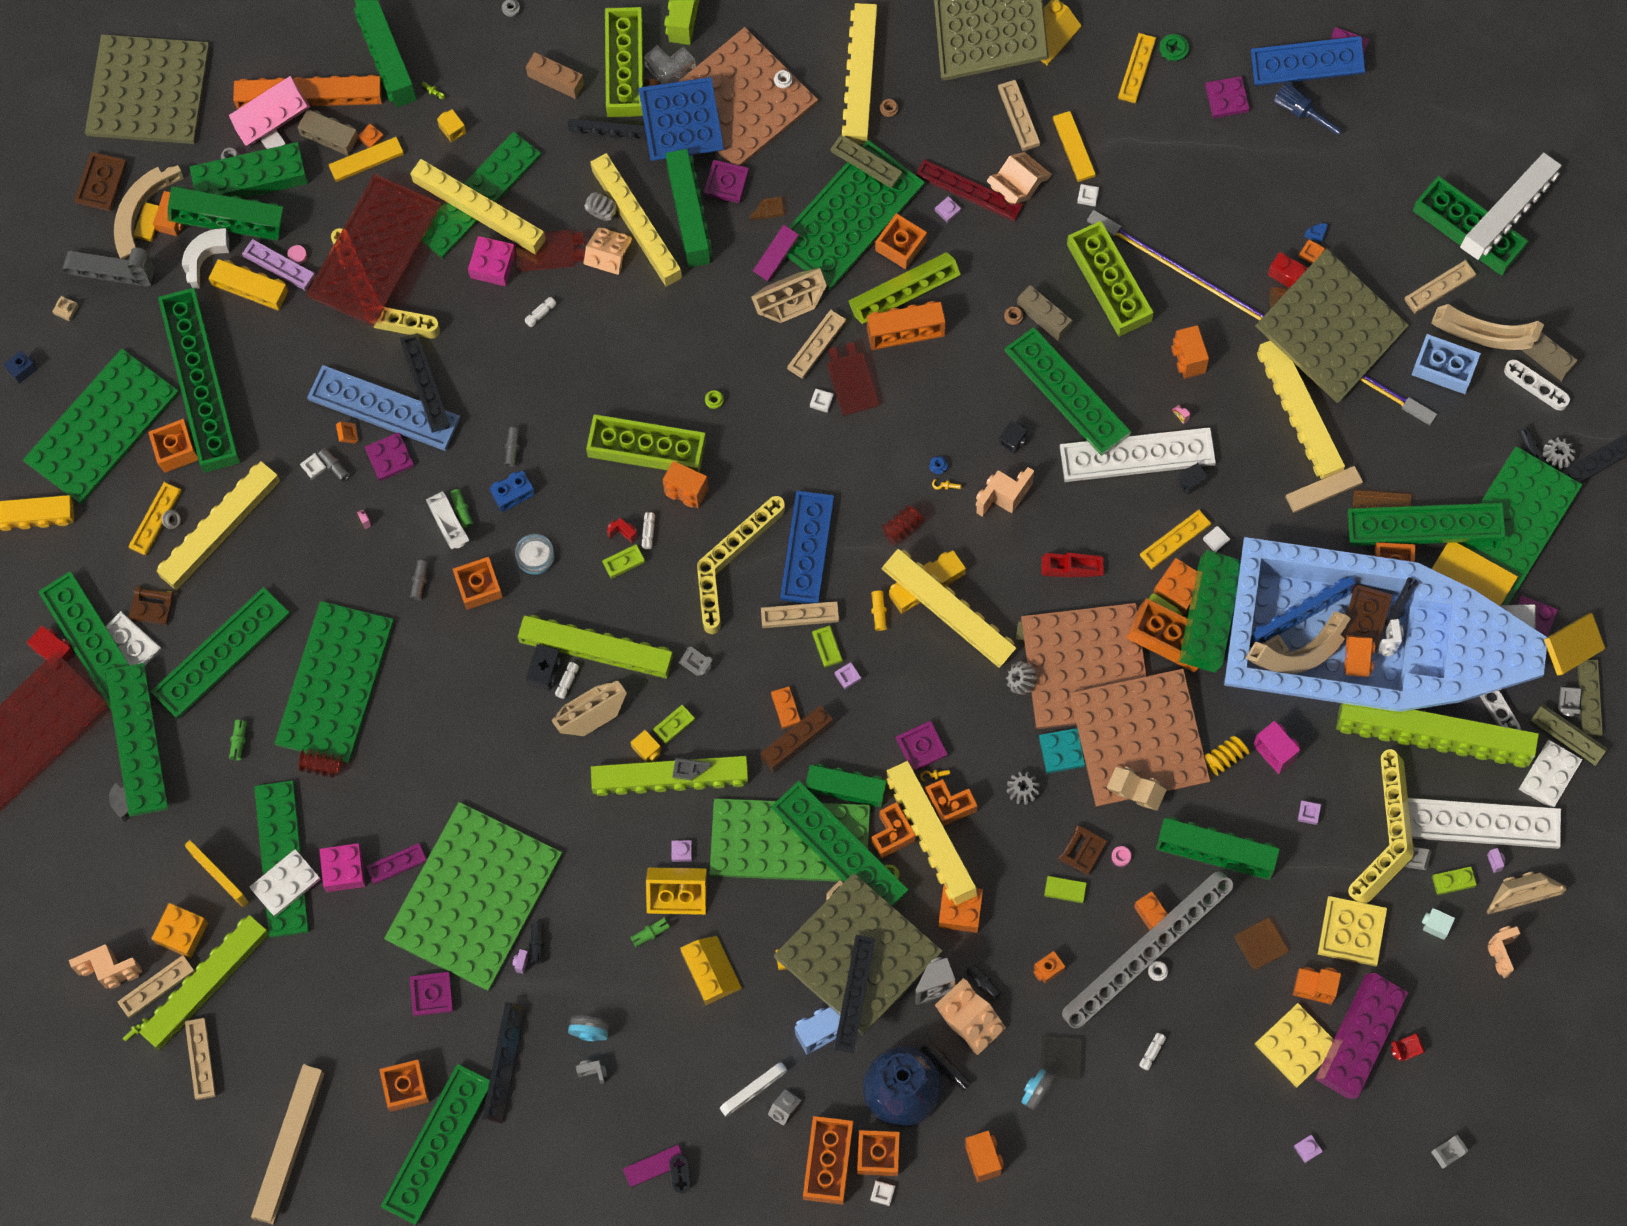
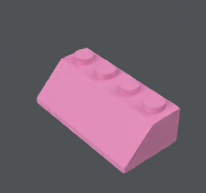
(269, 111)

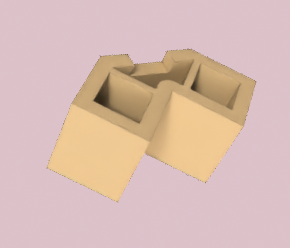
(1129, 785)

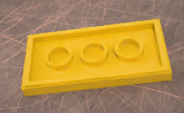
(1475, 572)
(1574, 644)
(216, 874)

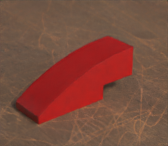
(1072, 565)

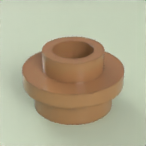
(889, 103)
(1013, 310)

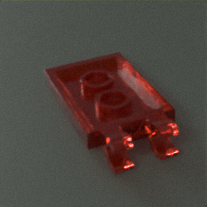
(554, 253)
(851, 381)

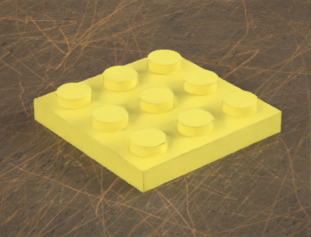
(1352, 931)
(1296, 1045)

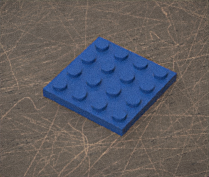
(681, 118)

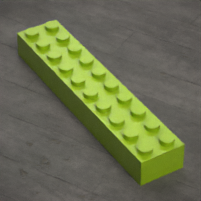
(1441, 733)

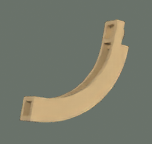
(133, 202)
(1484, 332)
(1306, 657)

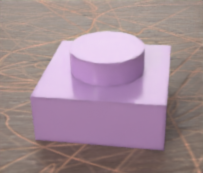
(947, 209)
(847, 676)
(1309, 812)
(681, 851)
(1496, 860)
(520, 961)
(1308, 1149)

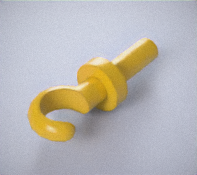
(947, 485)
(936, 775)

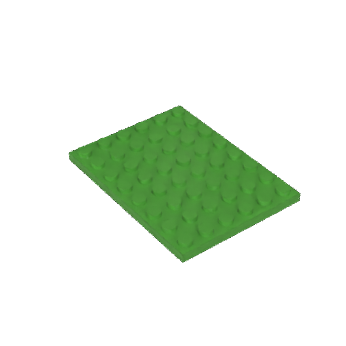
(473, 896)

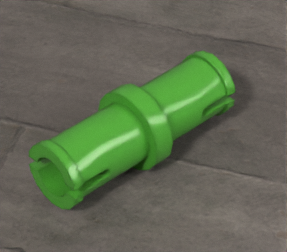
(461, 508)
(237, 740)
(650, 932)

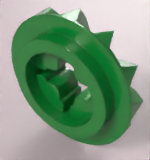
(1169, 41)

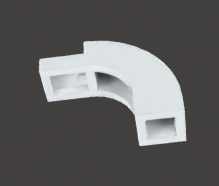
(200, 248)
(447, 520)

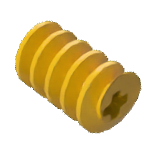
(1225, 754)

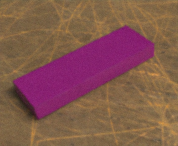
(776, 253)
(396, 863)
(651, 1167)

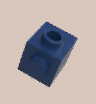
(20, 366)

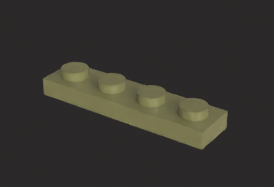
(866, 161)
(1590, 698)
(1569, 734)

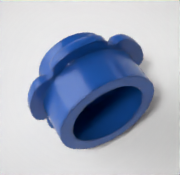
(938, 469)

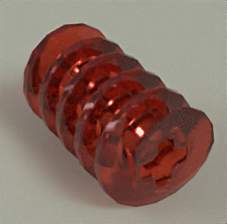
(901, 523)
(319, 764)

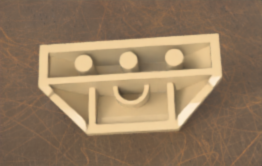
(790, 296)
(590, 709)
(1524, 891)

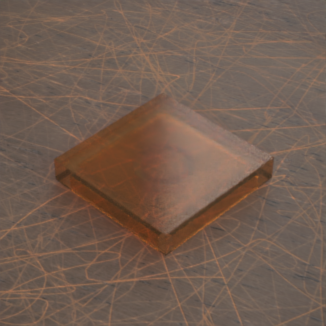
(1261, 944)

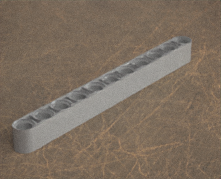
(1137, 951)

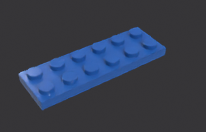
(1307, 61)
(807, 547)
(1309, 608)

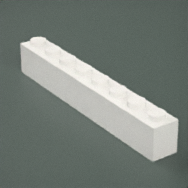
(1510, 206)

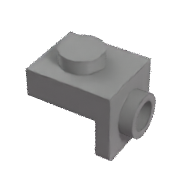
(696, 662)
(1569, 700)
(1420, 858)
(587, 1068)
(784, 1107)
(1450, 1151)

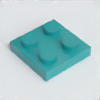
(1061, 751)

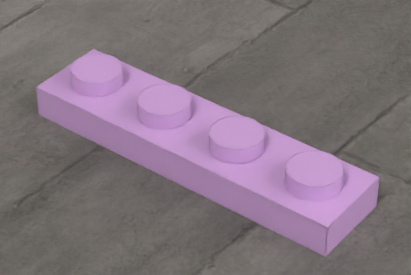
(278, 264)

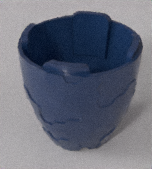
(902, 1101)

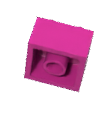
(491, 261)
(1277, 747)
(342, 867)

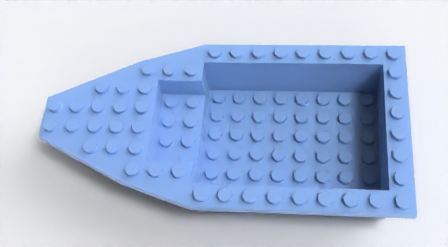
(1450, 648)

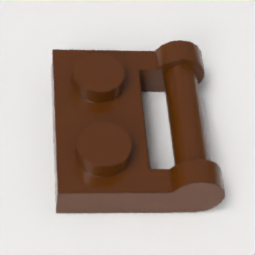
(148, 611)
(1088, 852)

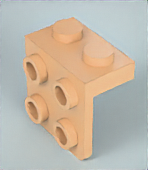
(606, 250)
(1497, 949)

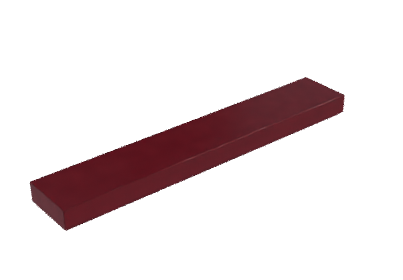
(968, 190)

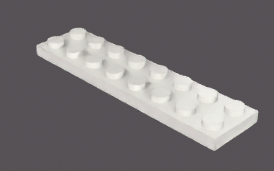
(1139, 455)
(1485, 823)

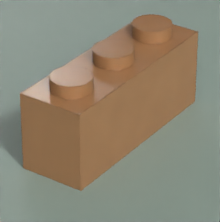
(555, 75)

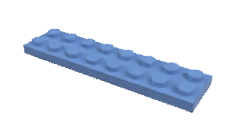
(378, 406)

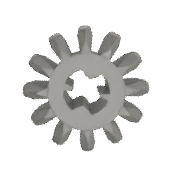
(600, 206)
(1558, 459)
(1021, 678)
(1028, 793)

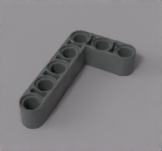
(135, 271)

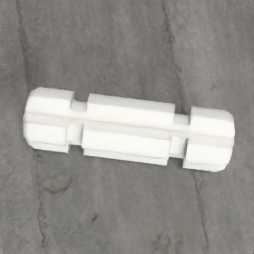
(540, 311)
(648, 529)
(567, 680)
(1152, 1051)

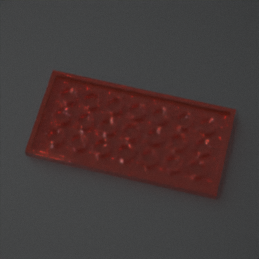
(373, 250)
(42, 721)

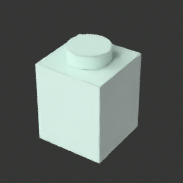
(1437, 923)

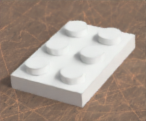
(1550, 774)
(285, 883)

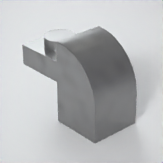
(118, 801)

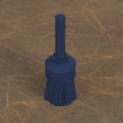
(1302, 106)

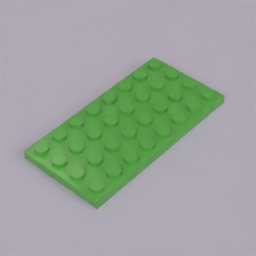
(758, 844)

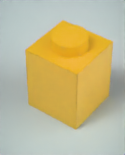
(451, 125)
(646, 747)

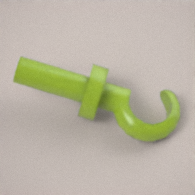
(433, 90)
(134, 1030)

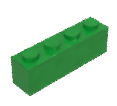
(846, 785)

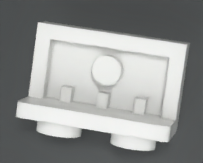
(1393, 639)

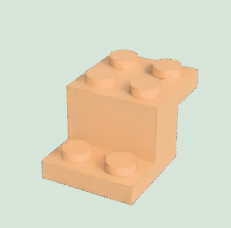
(1019, 178)
(1004, 491)
(105, 965)
(970, 1016)

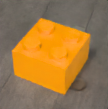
(179, 930)

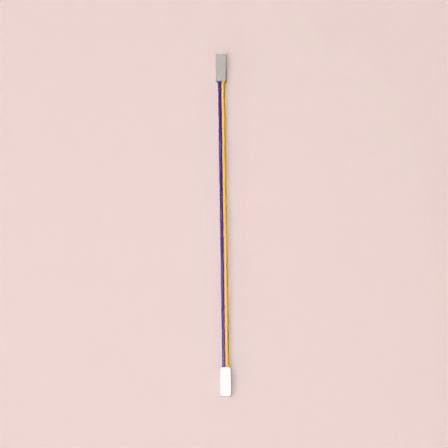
(1113, 228)

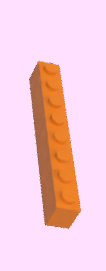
(317, 90)

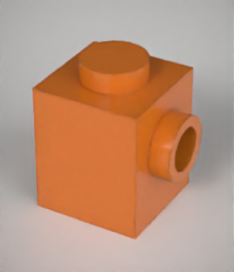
(1048, 967)

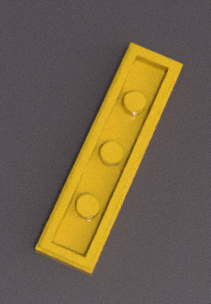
(1137, 68)
(1074, 146)
(366, 159)
(152, 521)
(1175, 539)

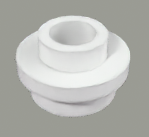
(780, 75)
(1162, 966)

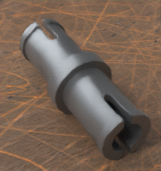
(512, 447)
(334, 464)
(419, 580)

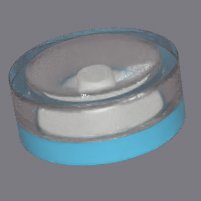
(534, 554)
(588, 1028)
(1037, 1089)

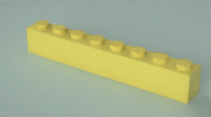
(861, 71)
(478, 206)
(636, 220)
(1301, 411)
(218, 525)
(948, 607)
(931, 833)

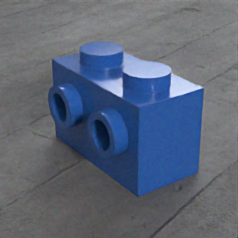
(512, 491)

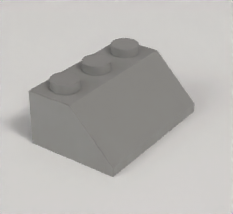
(935, 981)

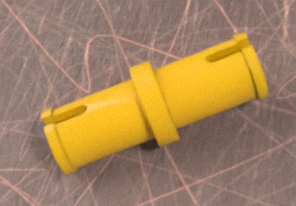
(879, 610)

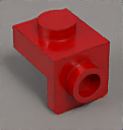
(625, 529)
(1407, 1048)

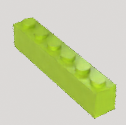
(905, 287)

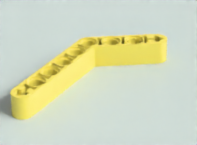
(423, 323)
(730, 553)
(1395, 824)

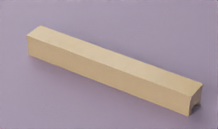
(287, 1144)

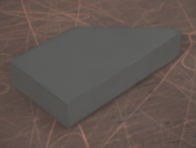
(689, 769)

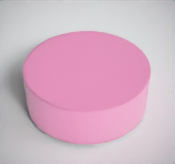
(297, 254)
(1121, 856)

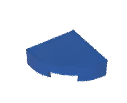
(1316, 232)

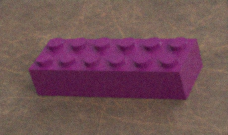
(1361, 1035)

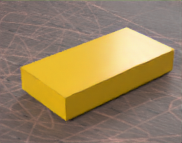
(144, 228)

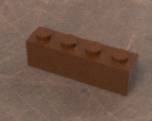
(796, 739)

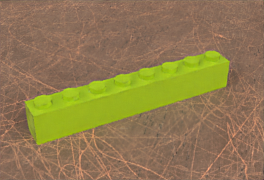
(595, 646)
(658, 776)
(204, 982)

